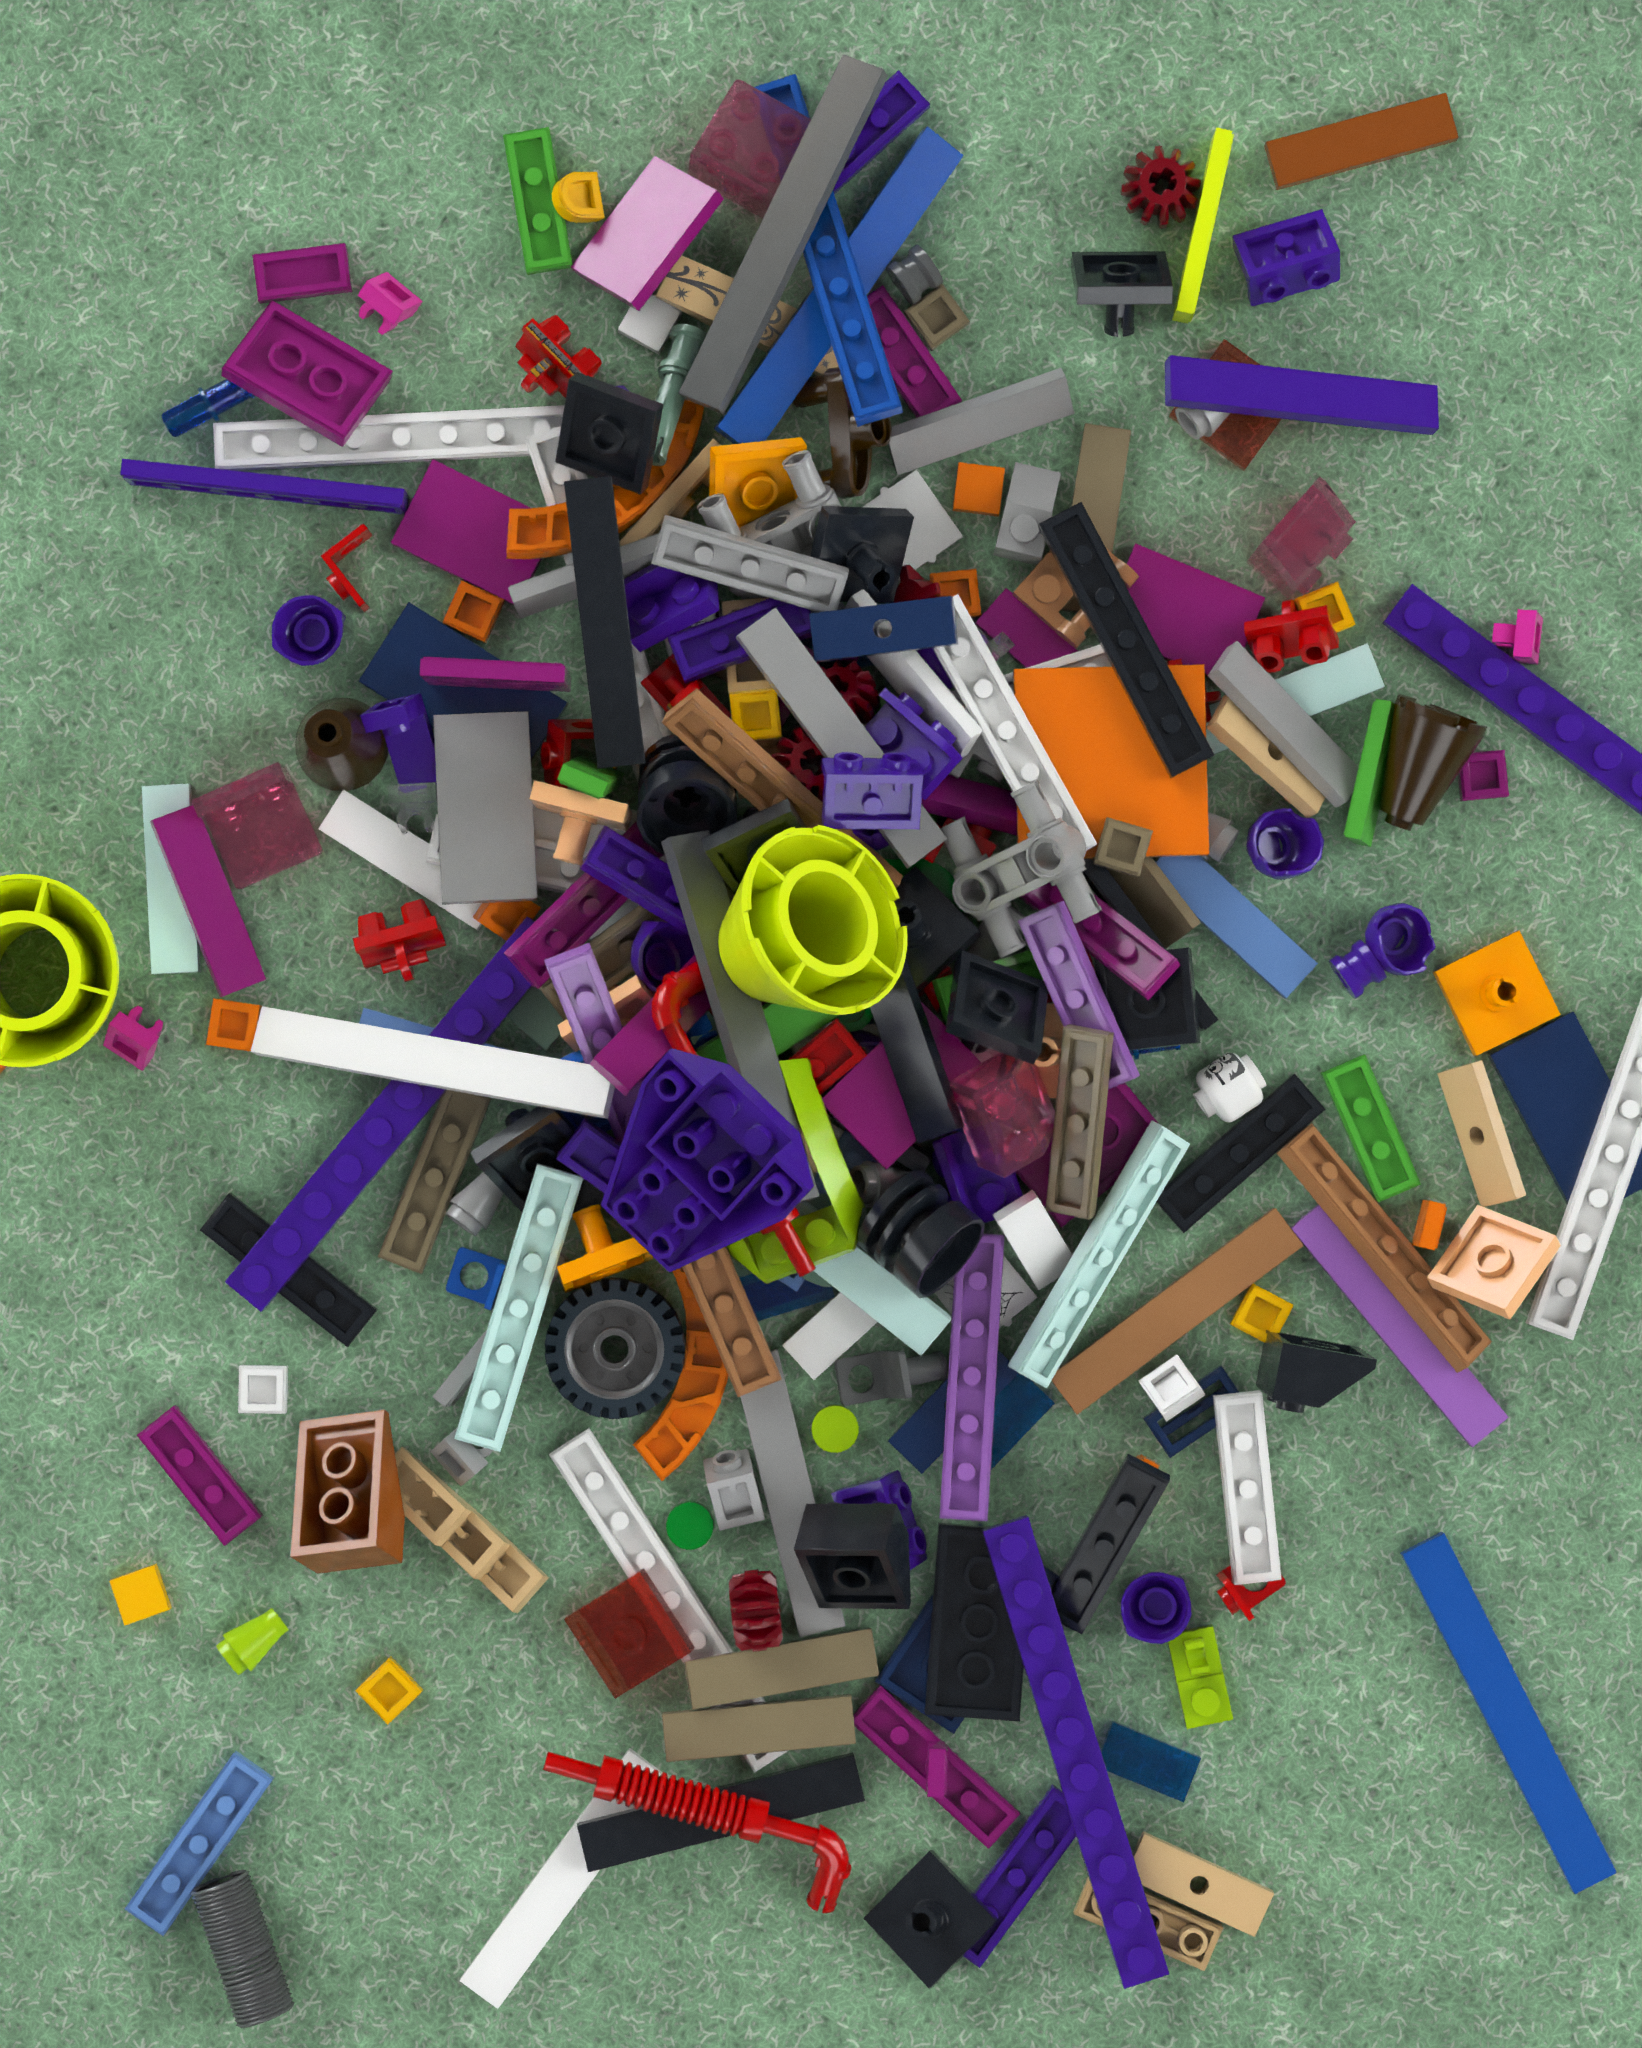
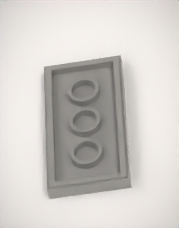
(485, 808)

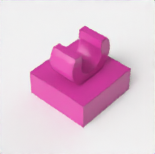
(388, 299)
(1522, 637)
(132, 1039)

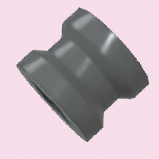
(914, 274)

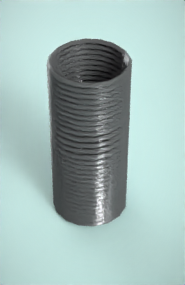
(236, 1935)

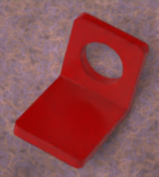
(337, 553)
(558, 745)
(1239, 1598)

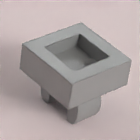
(460, 1458)

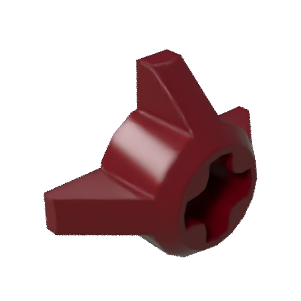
(914, 586)

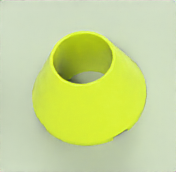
(814, 924)
(93, 959)

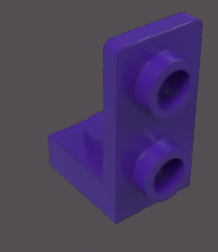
(406, 736)

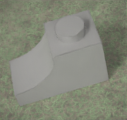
(1027, 504)

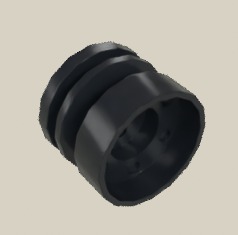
(680, 794)
(920, 1233)

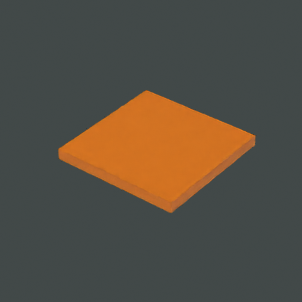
(1110, 758)

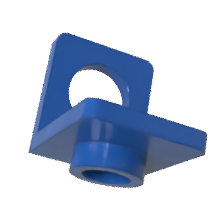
(488, 1293)

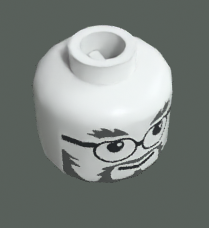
(1229, 1087)

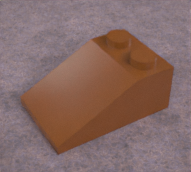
(347, 1494)

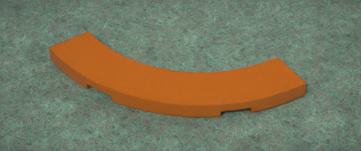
(546, 531)
(694, 1398)

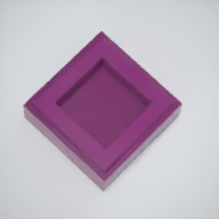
(1484, 777)
(937, 1769)

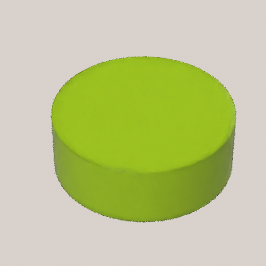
(835, 1428)

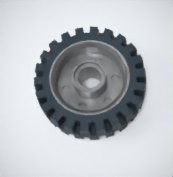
(609, 1386)

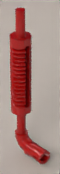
(666, 1006)
(712, 1809)

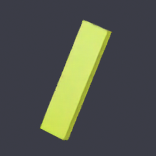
(1203, 225)

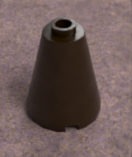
(350, 757)
(1423, 759)

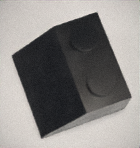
(1308, 1370)
(855, 1555)

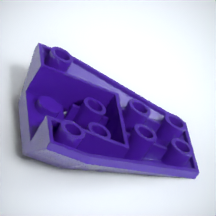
(703, 1162)

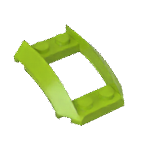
(827, 1231)

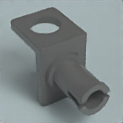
(891, 1374)

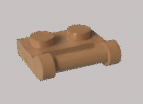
(1047, 592)

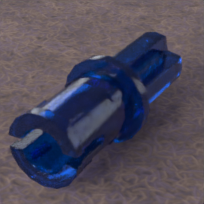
(204, 407)

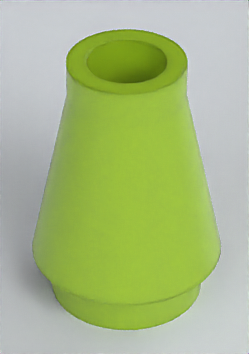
(251, 1641)

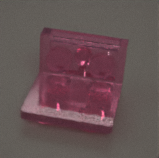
(748, 147)
(259, 825)

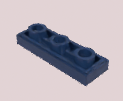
(854, 630)
(922, 1434)

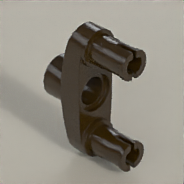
(849, 444)

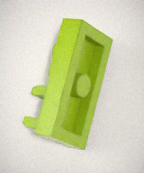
(1200, 1677)

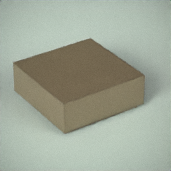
(937, 317)
(1122, 847)

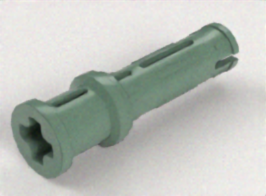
(672, 371)

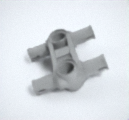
(786, 527)
(1019, 869)

